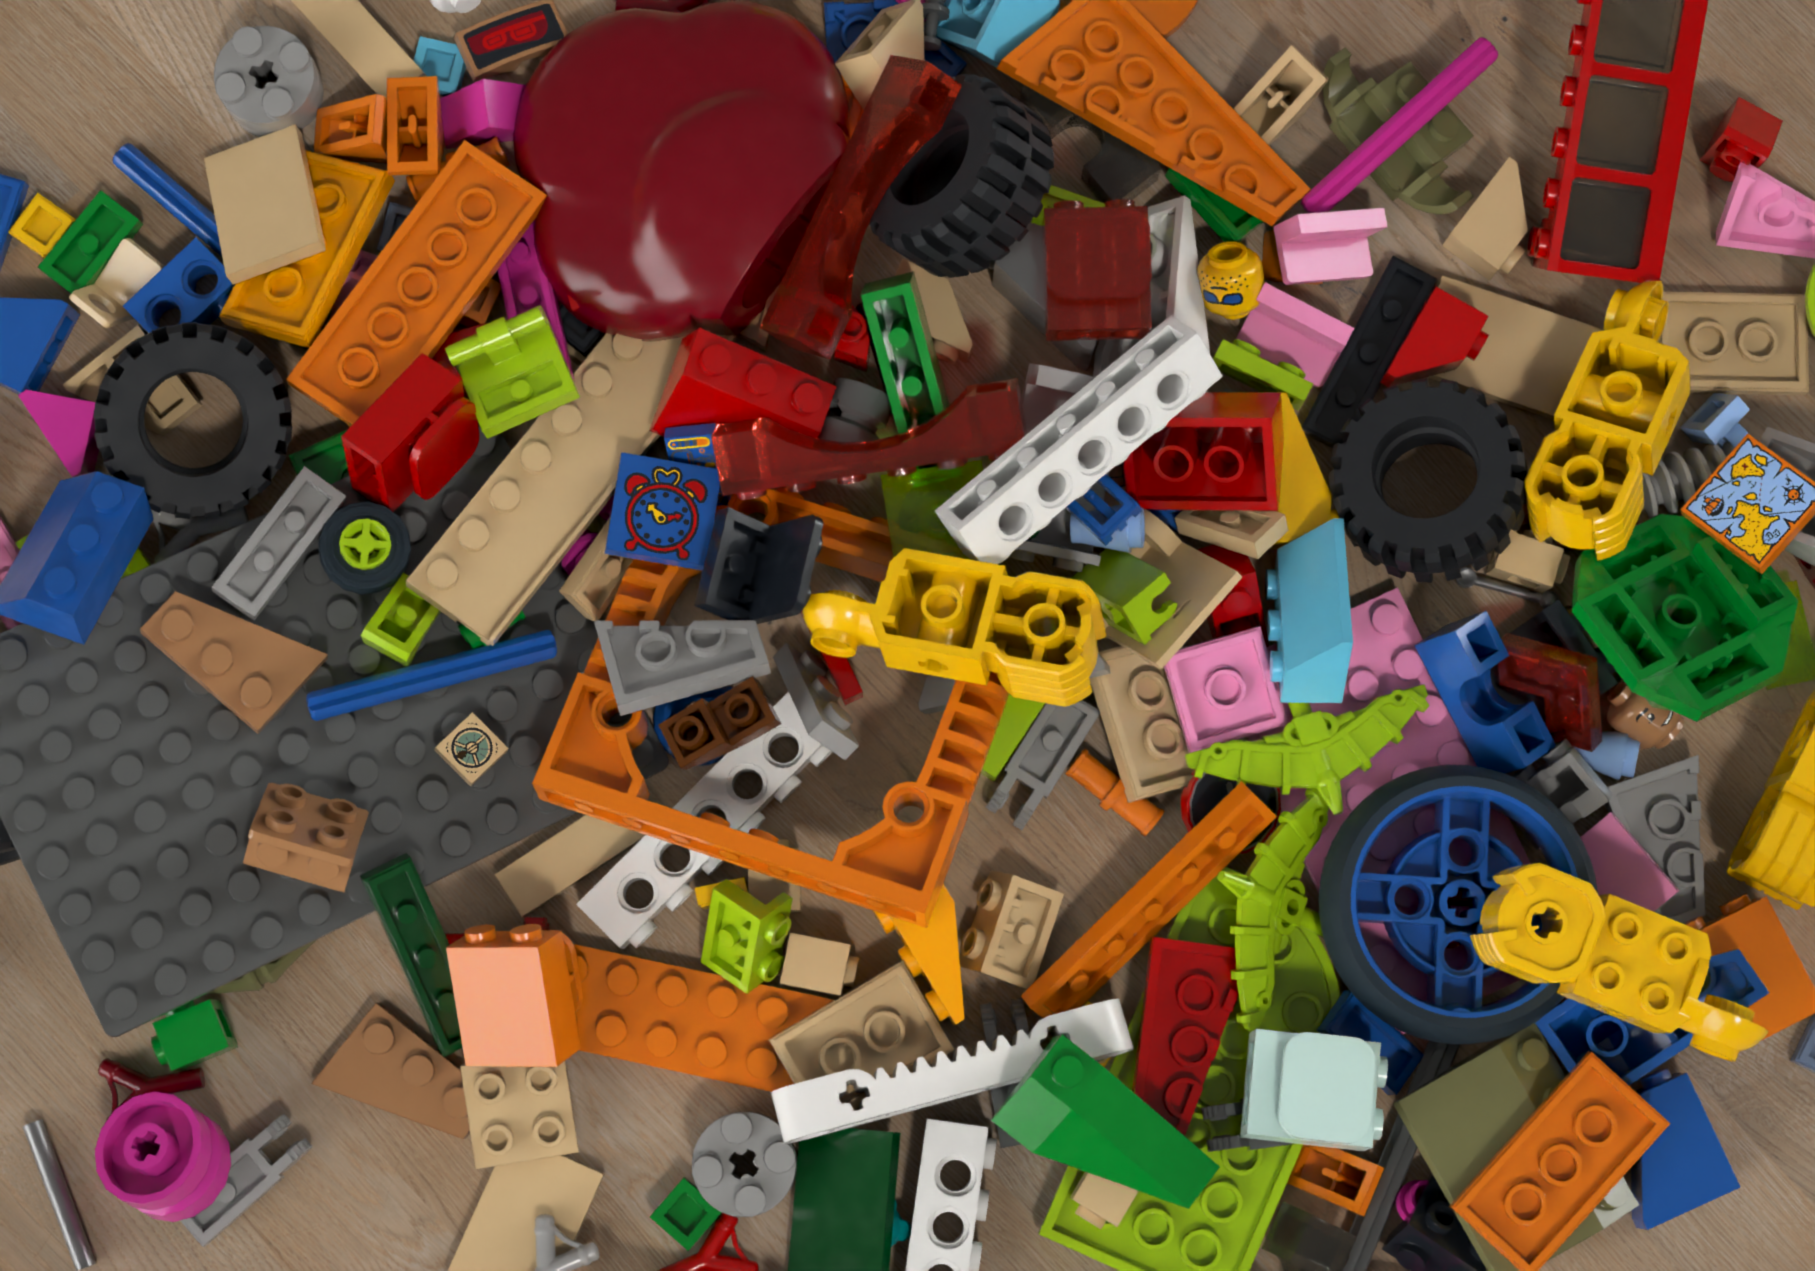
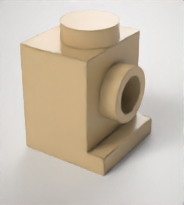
(1529, 562)

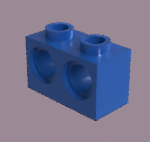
(176, 289)

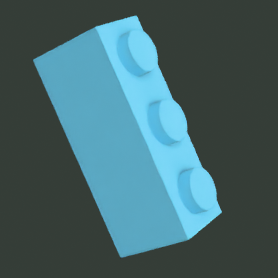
(993, 26)
(1311, 616)

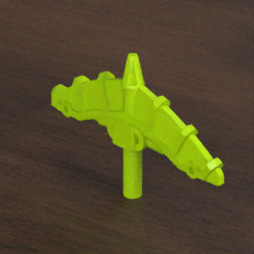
(1314, 747)
(1272, 904)

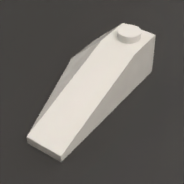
(1173, 279)

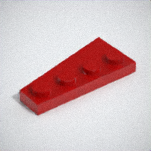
(1182, 1024)

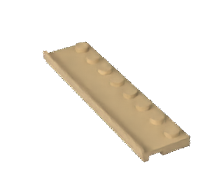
(547, 489)

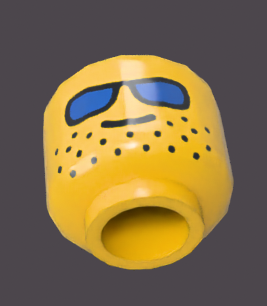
(1230, 279)

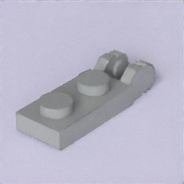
(1044, 755)
(248, 1180)

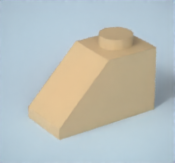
(893, 31)
(1493, 225)

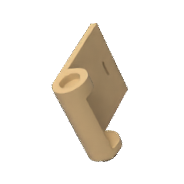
(1195, 586)

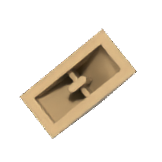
(1281, 95)

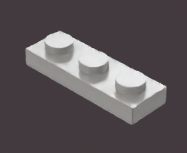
(278, 543)
(816, 700)

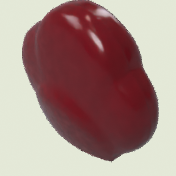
(678, 163)

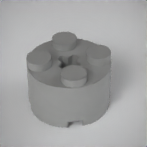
(256, 57)
(715, 1169)

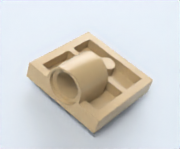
(518, 1113)

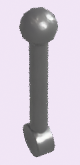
(1470, 578)

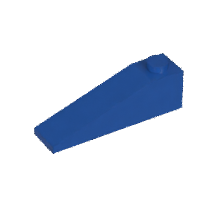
(1631, 1050)

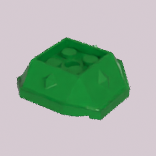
(1727, 615)

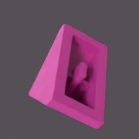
(480, 112)
(67, 427)

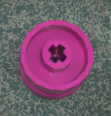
(162, 1157)

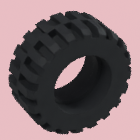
(969, 184)
(206, 350)
(1418, 419)

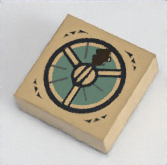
(471, 749)

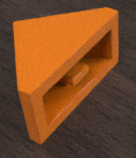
(414, 126)
(353, 130)
(1336, 1177)

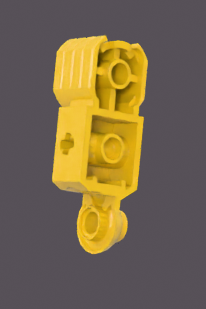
(1609, 428)
(968, 621)
(1779, 837)
(1610, 957)

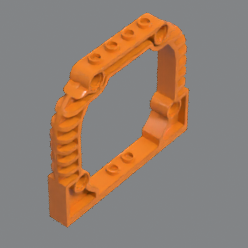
(887, 868)

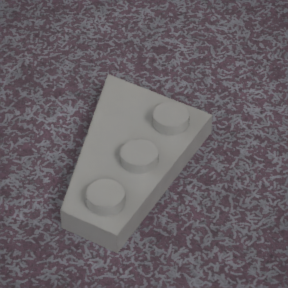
(670, 663)
(1664, 818)

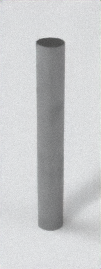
(59, 1195)

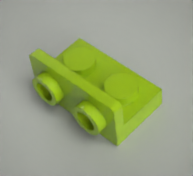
(745, 936)

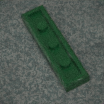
(418, 945)

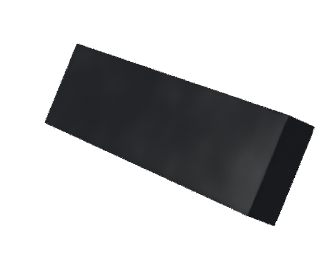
(1369, 350)

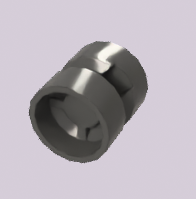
(855, 412)

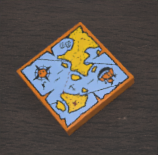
(1753, 503)

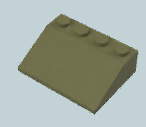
(1476, 1109)

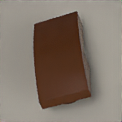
(720, 726)

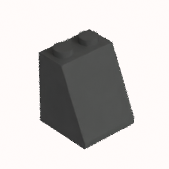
(1021, 281)

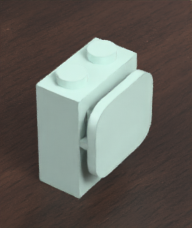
(1313, 1089)

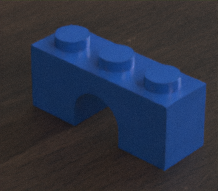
(1495, 731)

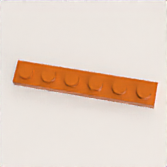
(1150, 903)

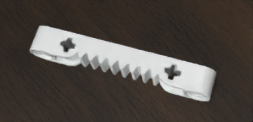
(814, 1105)

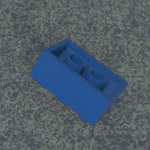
(76, 555)

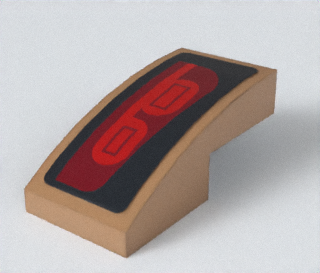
(510, 38)

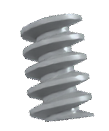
(1680, 477)

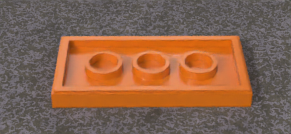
(1559, 1164)

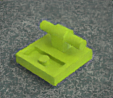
(513, 371)

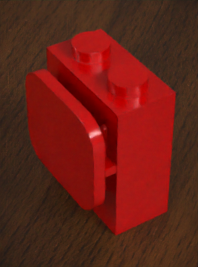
(412, 435)

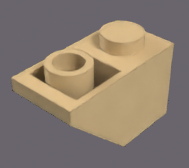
(942, 313)

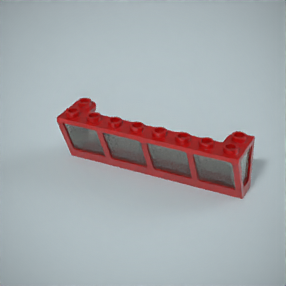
(1620, 139)

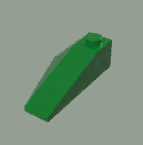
(1093, 1122)

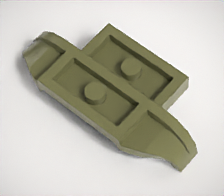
(1416, 166)

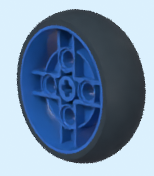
(1462, 811)

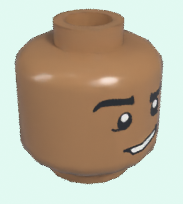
(1636, 717)

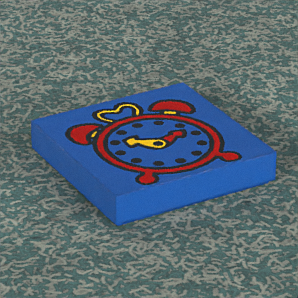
(662, 511)

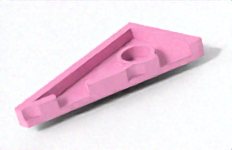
(1766, 216)

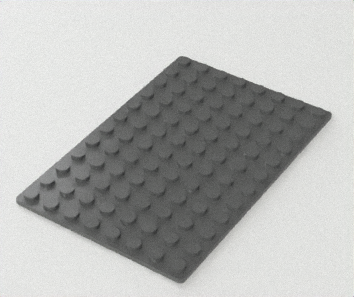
(143, 787)

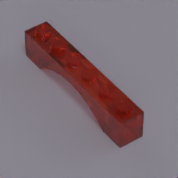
(897, 121)
(767, 455)

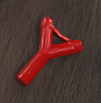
(708, 1256)

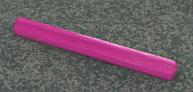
(1400, 127)

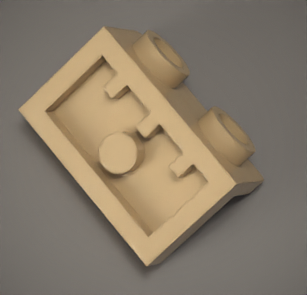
(1010, 929)

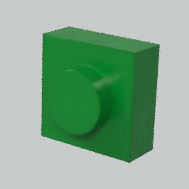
(685, 1214)

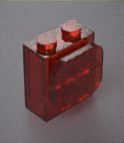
(1097, 271)

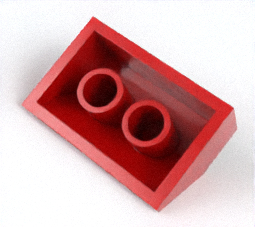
(730, 383)
(1213, 456)

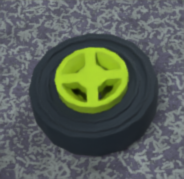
(366, 529)

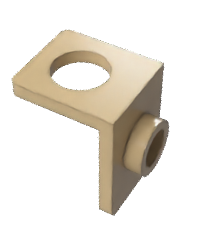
(119, 281)

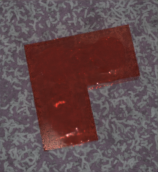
(1564, 680)

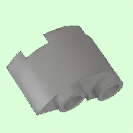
(1567, 783)

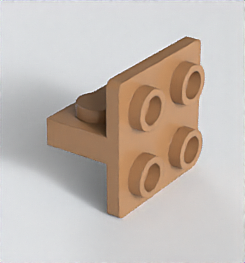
(305, 836)

